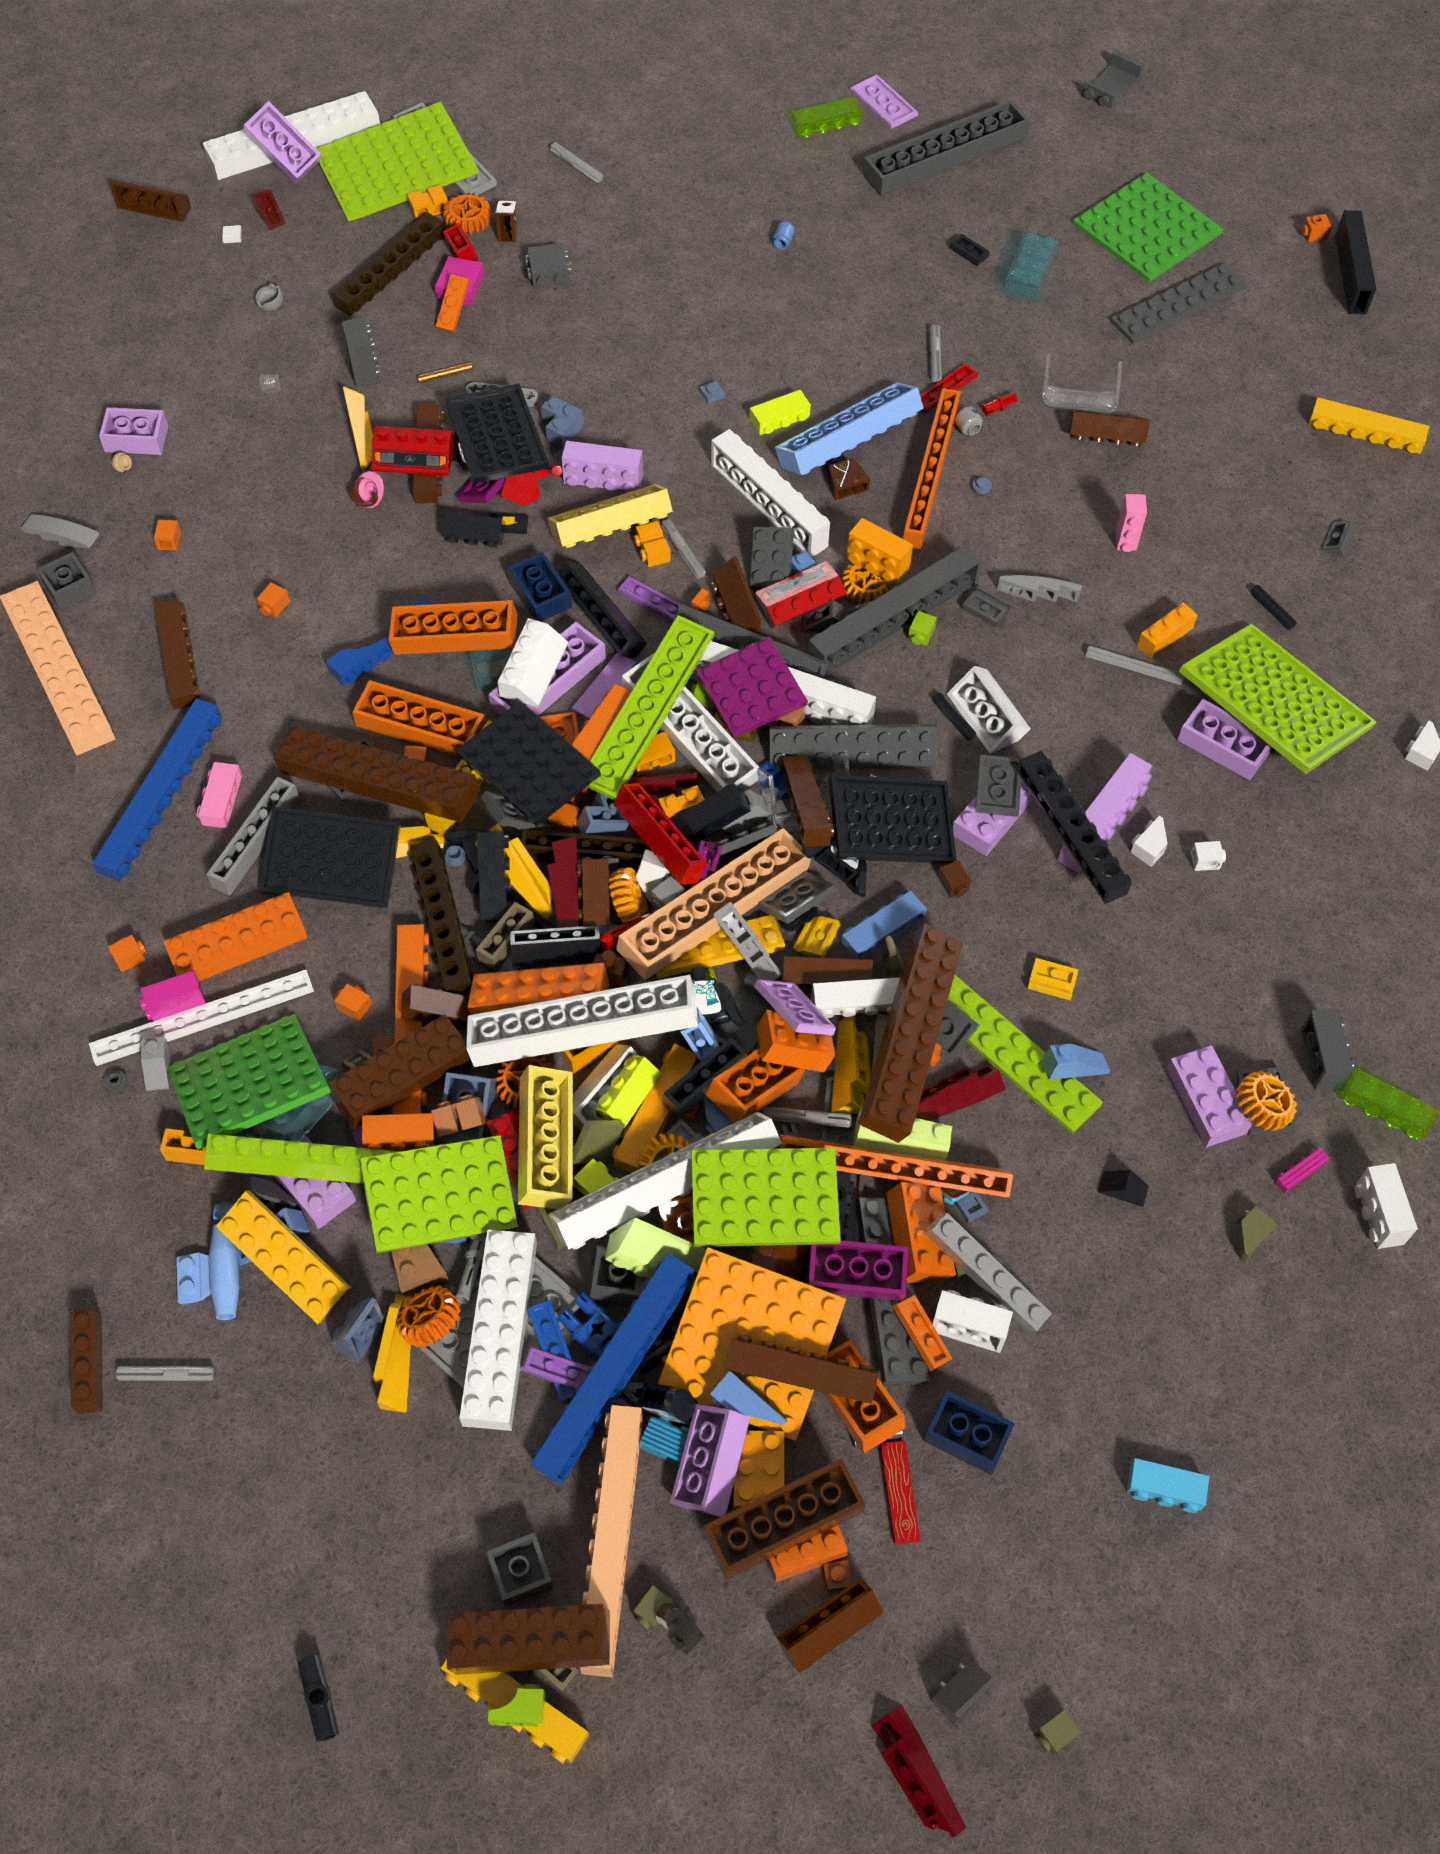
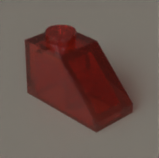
(268, 209)

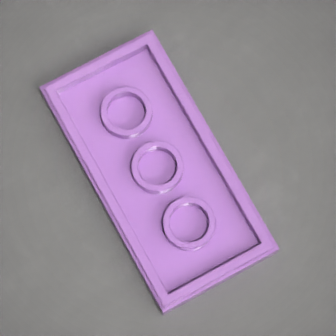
(883, 101)
(605, 680)
(795, 1007)

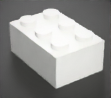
(1385, 1206)
(972, 1321)

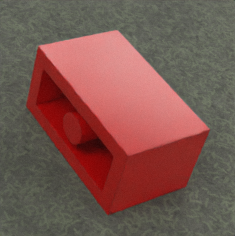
(460, 243)

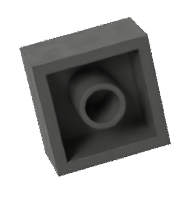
(66, 581)
(612, 1283)
(519, 1569)

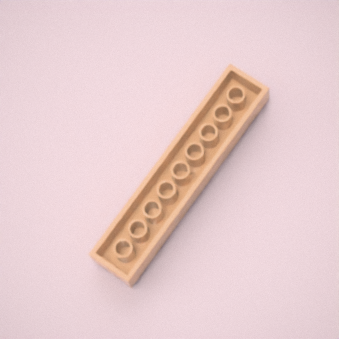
(57, 668)
(690, 916)
(613, 1520)

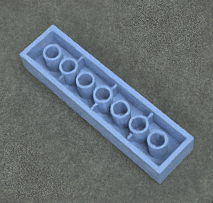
(849, 428)

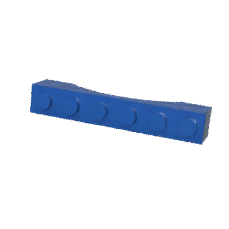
(351, 663)

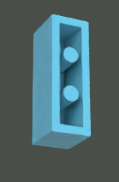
(1168, 1485)

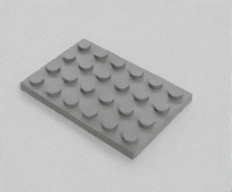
(453, 1350)

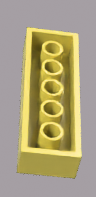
(610, 515)
(545, 1138)

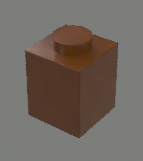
(954, 879)

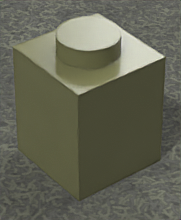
(648, 1607)
(1057, 1733)

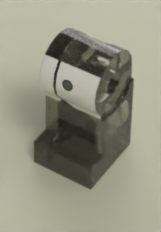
(684, 1630)

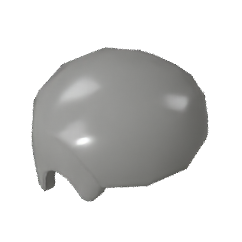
(269, 298)

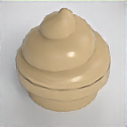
(121, 462)

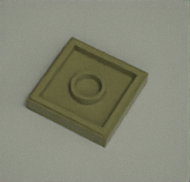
(597, 1141)

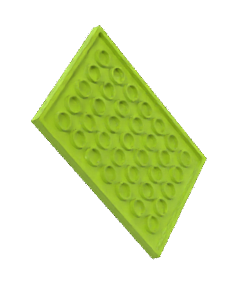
(395, 159)
(1278, 698)

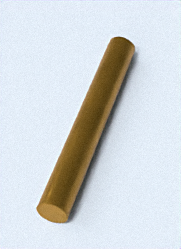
(445, 372)

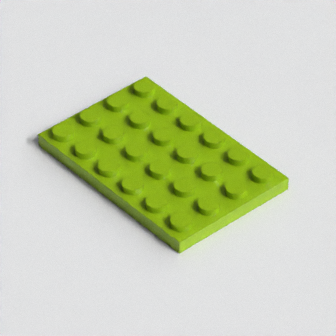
(438, 1193)
(765, 1197)

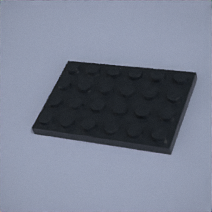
(496, 433)
(528, 763)
(891, 819)
(330, 857)

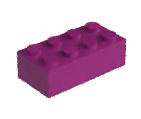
(859, 1269)

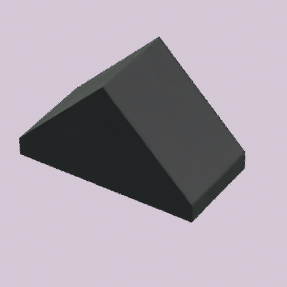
(1124, 1186)

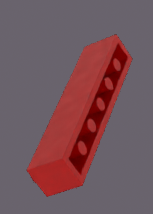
(660, 834)

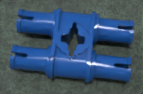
(581, 1331)

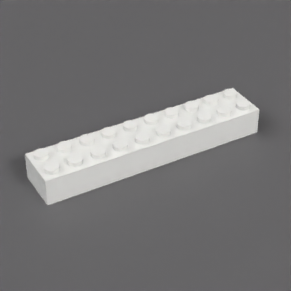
(319, 125)
(827, 701)
(582, 1021)
(653, 1184)

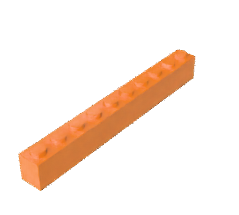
(931, 468)
(409, 971)
(911, 1167)

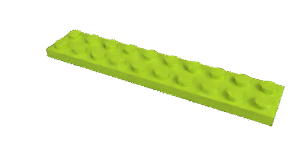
(649, 705)
(1021, 1061)

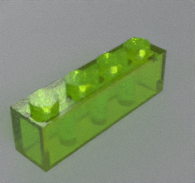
(826, 117)
(1389, 1104)

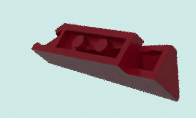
(665, 782)
(565, 882)
(959, 1091)
(917, 1772)

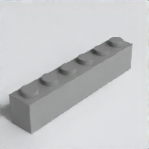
(250, 838)
(987, 1272)

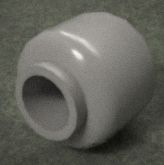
(968, 421)

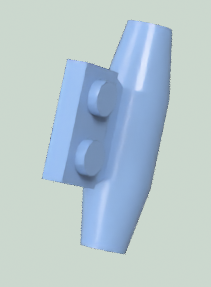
(211, 1274)

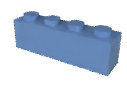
(887, 921)

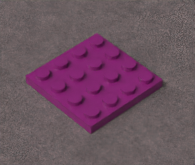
(751, 687)

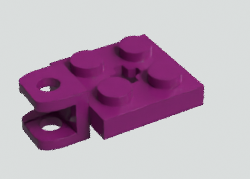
(480, 492)
(710, 856)

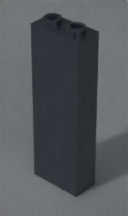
(1355, 262)

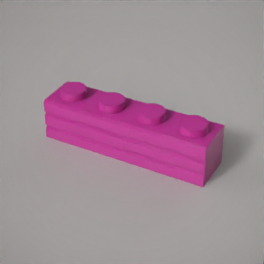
(1302, 1170)

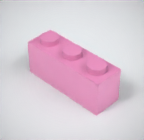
(1131, 522)
(219, 795)

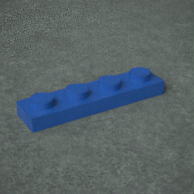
(551, 1339)

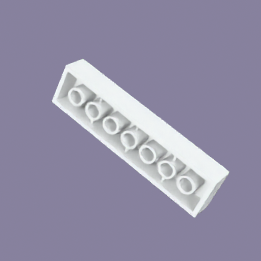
(769, 492)
(702, 739)
(498, 1330)

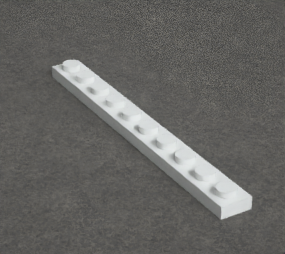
(202, 1016)

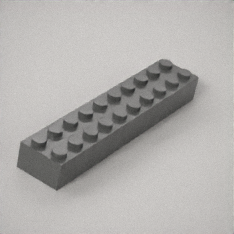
(945, 147)
(896, 609)

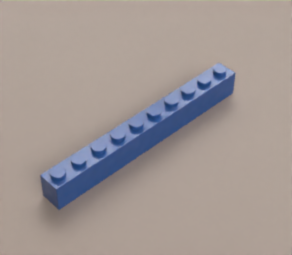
(157, 790)
(613, 1369)

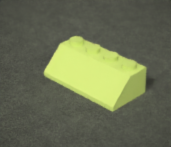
(925, 1140)
(641, 1247)

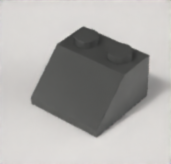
(962, 1691)

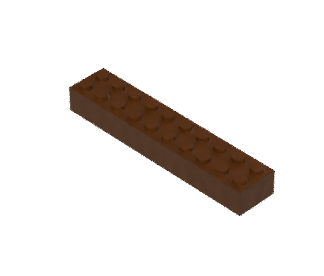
(377, 774)
(910, 1034)

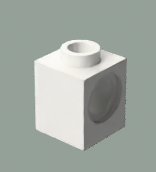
(1208, 855)

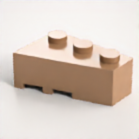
(417, 1269)

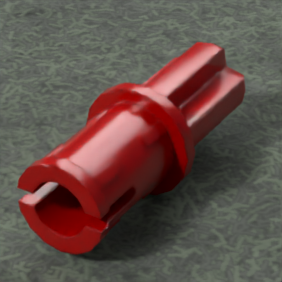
(998, 403)

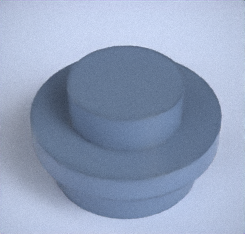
(982, 485)
(455, 856)

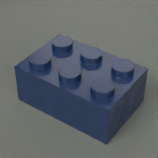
(539, 587)
(969, 1432)

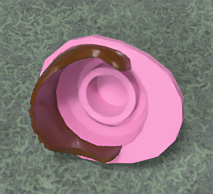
(367, 490)

